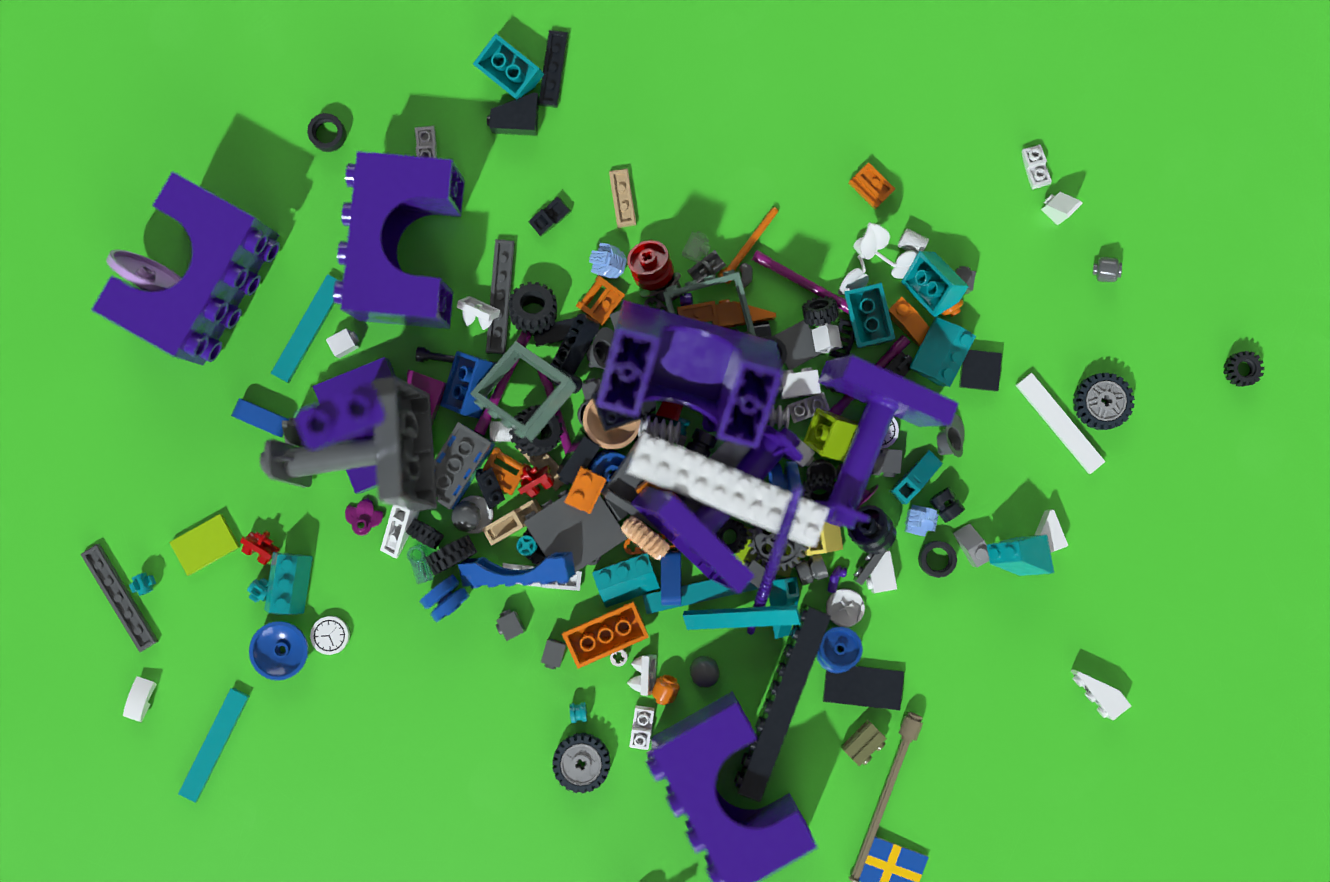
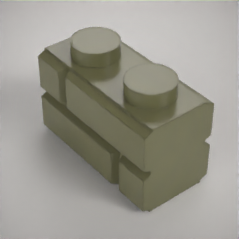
(864, 743)

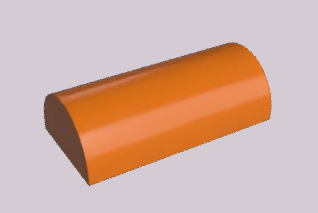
(605, 634)

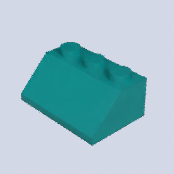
(508, 67)
(934, 283)
(869, 316)
(942, 352)
(626, 580)
(288, 583)

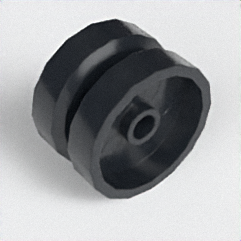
(875, 535)

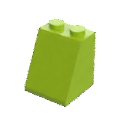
(830, 434)

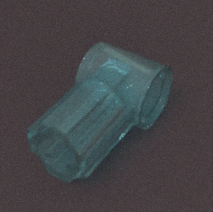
(420, 567)

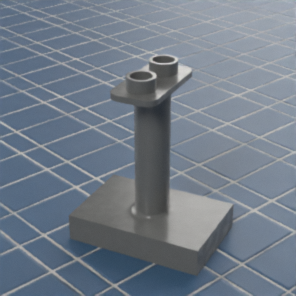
(398, 449)

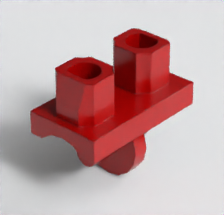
(532, 477)
(261, 544)

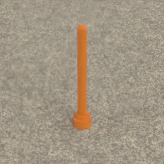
(749, 244)

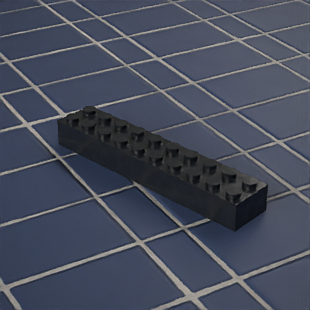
(782, 702)

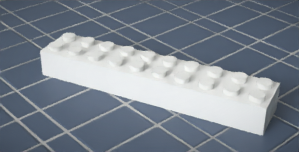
(723, 488)

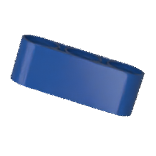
(259, 417)
(671, 578)

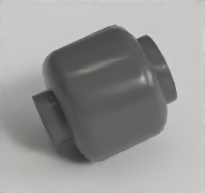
(1107, 269)

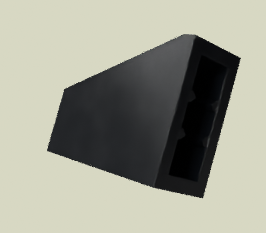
(516, 116)
(578, 455)

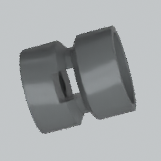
(811, 569)

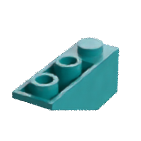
(916, 478)
(784, 593)

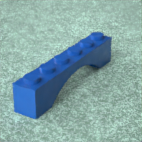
(481, 571)

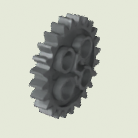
(761, 537)

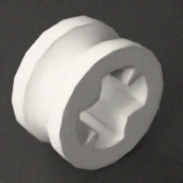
(621, 663)

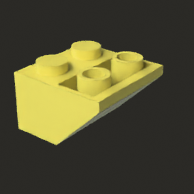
(828, 541)

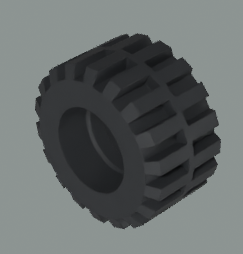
(533, 294)
(549, 432)

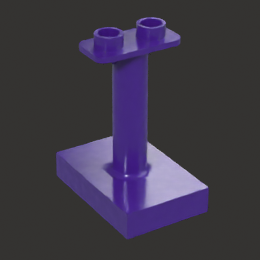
(884, 397)
(346, 411)
(696, 532)

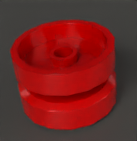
(650, 265)

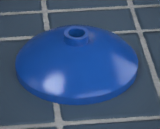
(266, 652)

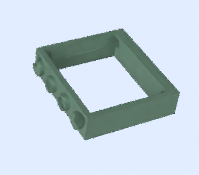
(709, 281)
(545, 412)

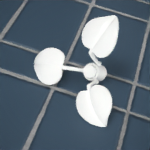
(867, 246)

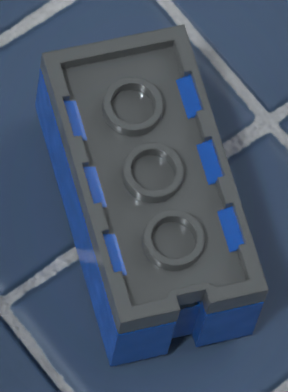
(458, 462)

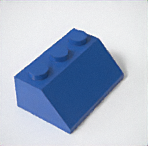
(464, 376)

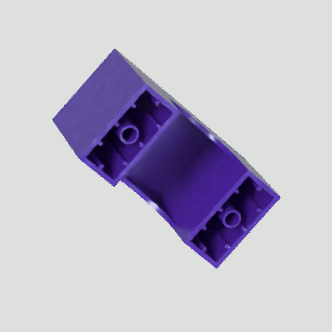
(386, 199)
(223, 268)
(693, 365)
(738, 841)

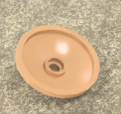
(609, 439)

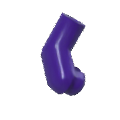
(834, 578)

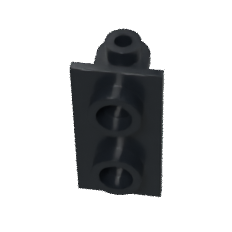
(900, 365)
(489, 487)

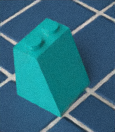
(1022, 555)

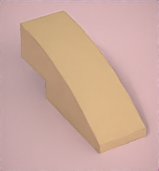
(510, 522)

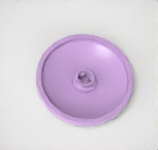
(142, 271)

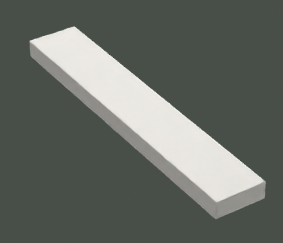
(1060, 423)

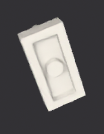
(473, 307)
(645, 682)

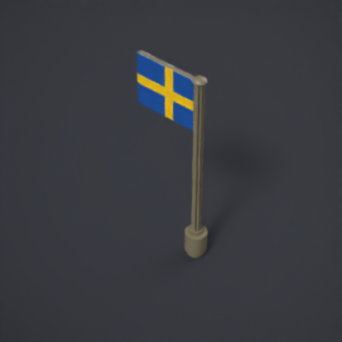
(879, 858)

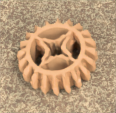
(645, 537)

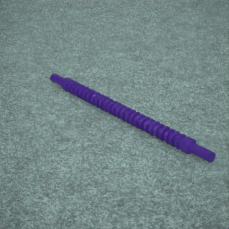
(777, 550)

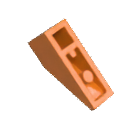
(731, 314)
(909, 321)

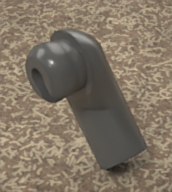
(746, 274)

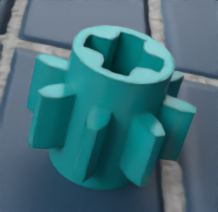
(142, 583)
(258, 590)

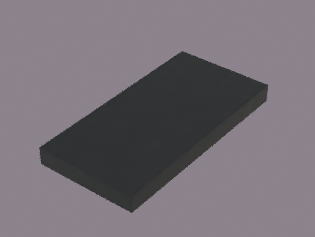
(865, 687)

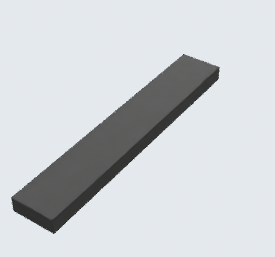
(500, 295)
(119, 597)

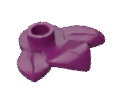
(364, 514)

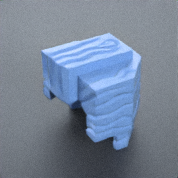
(607, 261)
(921, 520)

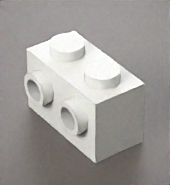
(800, 384)

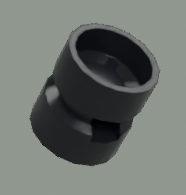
(701, 443)
(949, 511)

